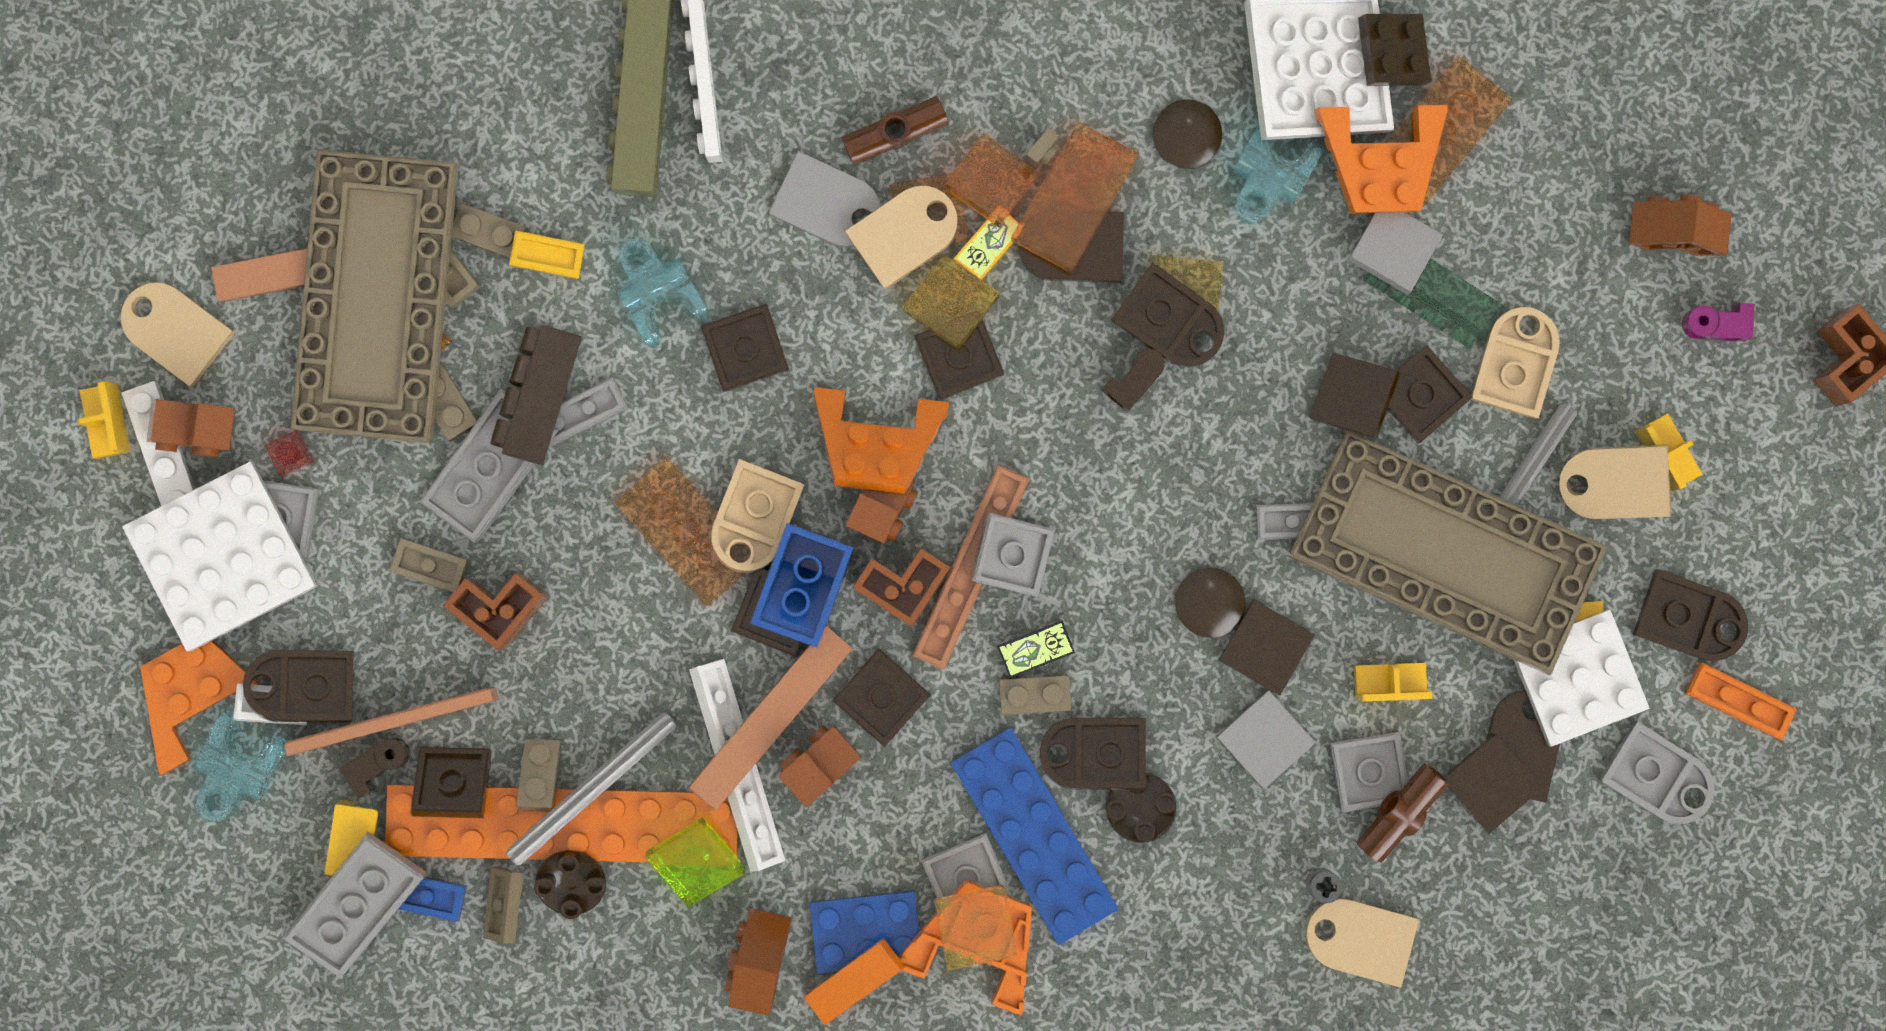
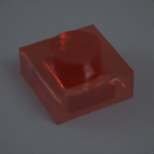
(289, 453)

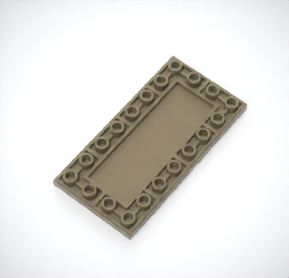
(374, 296)
(1448, 552)

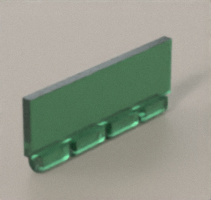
(1447, 300)

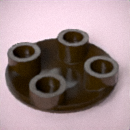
(1187, 133)
(1210, 602)
(1142, 814)
(570, 883)

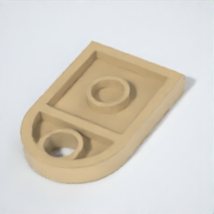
(902, 235)
(175, 332)
(1515, 365)
(1620, 482)
(754, 515)
(1364, 940)

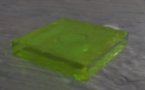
(695, 862)

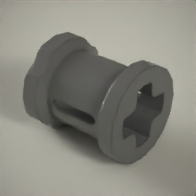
(1330, 894)

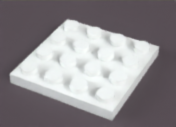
(1310, 59)
(219, 556)

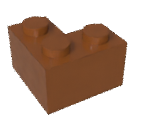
(1680, 225)
(1860, 353)
(188, 425)
(878, 512)
(907, 594)
(499, 617)
(819, 766)
(757, 963)

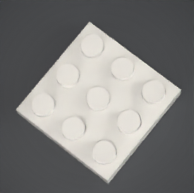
(1588, 685)

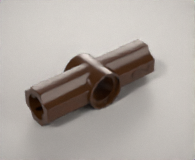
(916, 120)
(1402, 813)

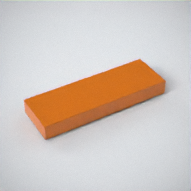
(1740, 701)
(854, 981)

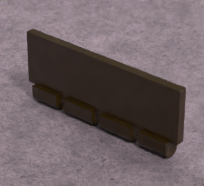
(539, 401)

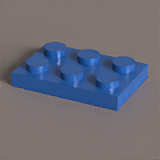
(854, 924)

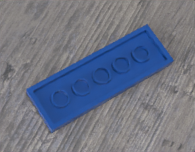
(1034, 836)

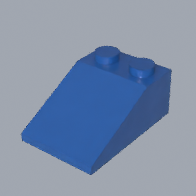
(802, 585)

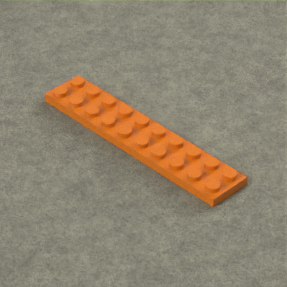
(611, 828)

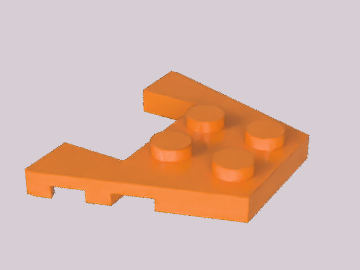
(1383, 174)
(875, 454)
(182, 686)
(1010, 988)

